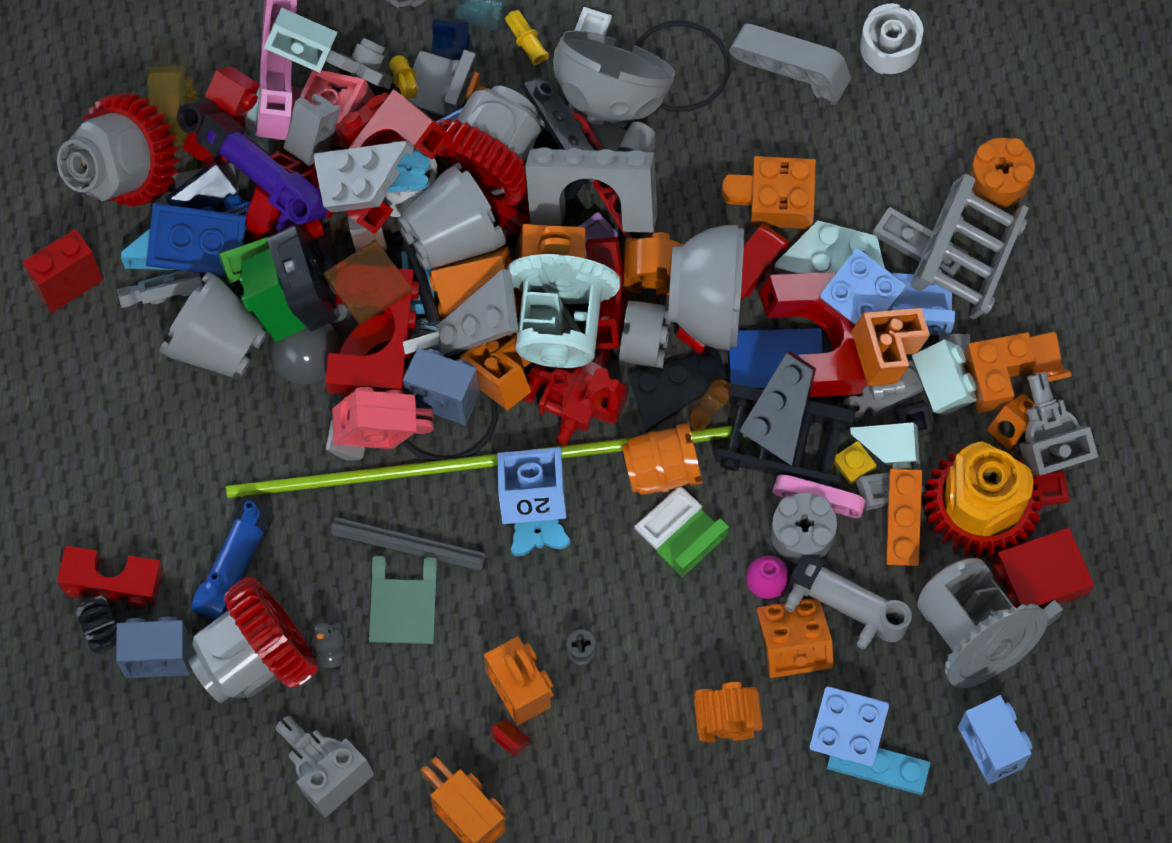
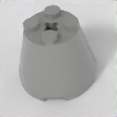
(450, 221)
(214, 330)

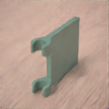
(402, 608)

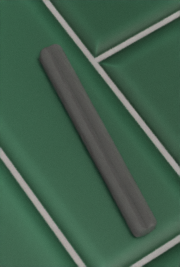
(408, 543)

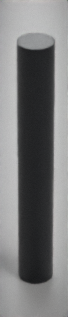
(424, 288)

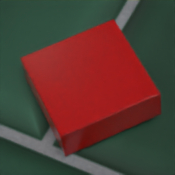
(1052, 488)

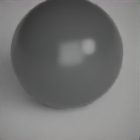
(304, 355)

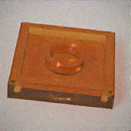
(367, 282)

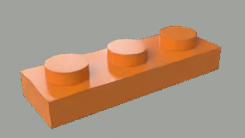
(903, 517)

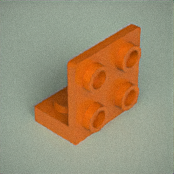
(796, 639)

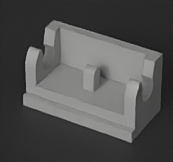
(311, 128)

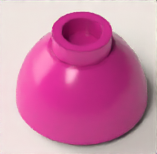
(767, 577)

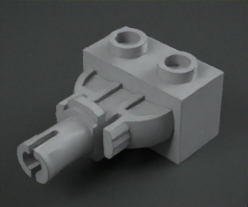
(1053, 433)
(326, 770)

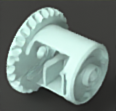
(545, 286)

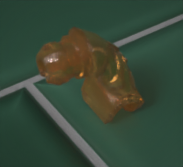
(713, 399)

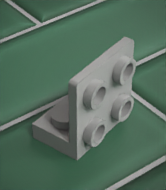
(443, 82)

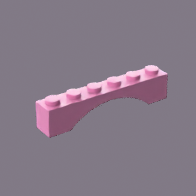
(274, 79)

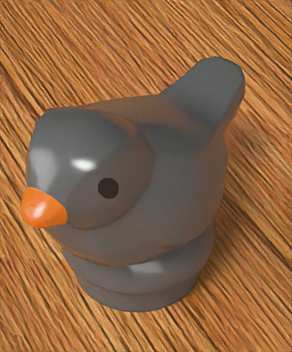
(328, 643)

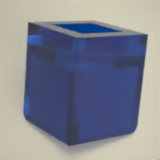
(450, 39)

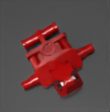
(261, 214)
(578, 394)

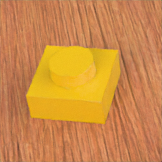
(854, 462)

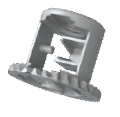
(978, 622)

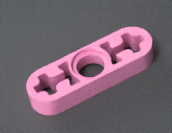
(841, 501)

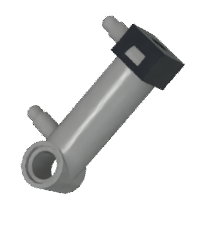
(849, 598)

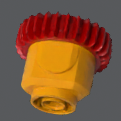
(984, 499)

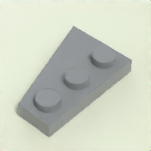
(482, 317)

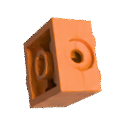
(777, 191)
(551, 240)
(518, 681)
(464, 805)

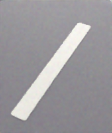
(421, 342)

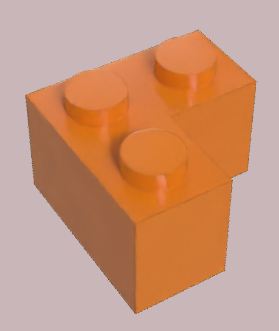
(884, 341)
(993, 363)
(500, 370)

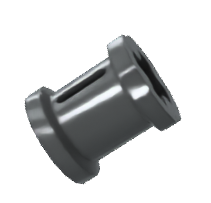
(572, 650)

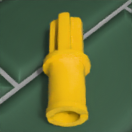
(526, 37)
(404, 77)

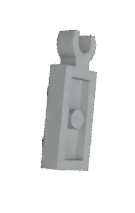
(160, 288)
(913, 386)

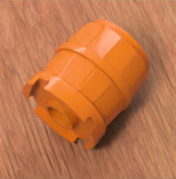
(662, 460)

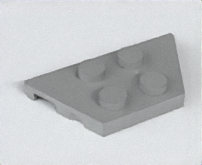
(358, 175)

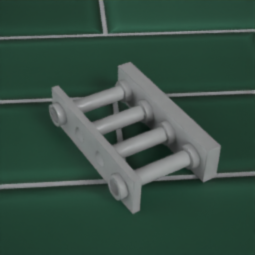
(940, 247)

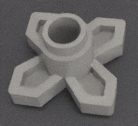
(364, 63)

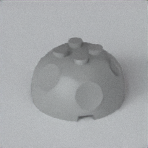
(608, 80)

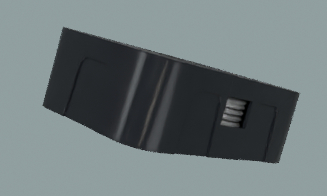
(302, 277)

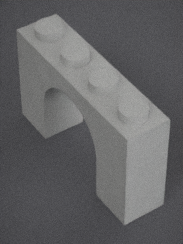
(626, 172)

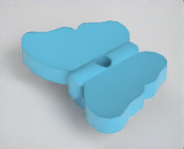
(411, 173)
(526, 538)

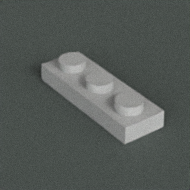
(910, 238)

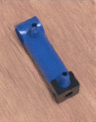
(250, 524)

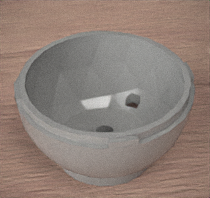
(708, 286)

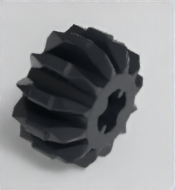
(97, 623)

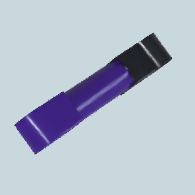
(225, 137)

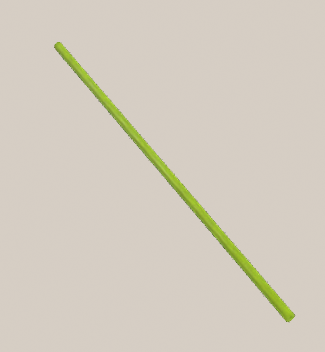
(440, 466)

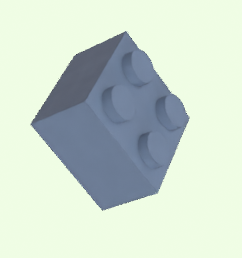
(442, 385)
(153, 648)

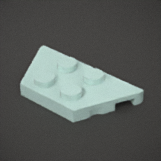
(826, 249)

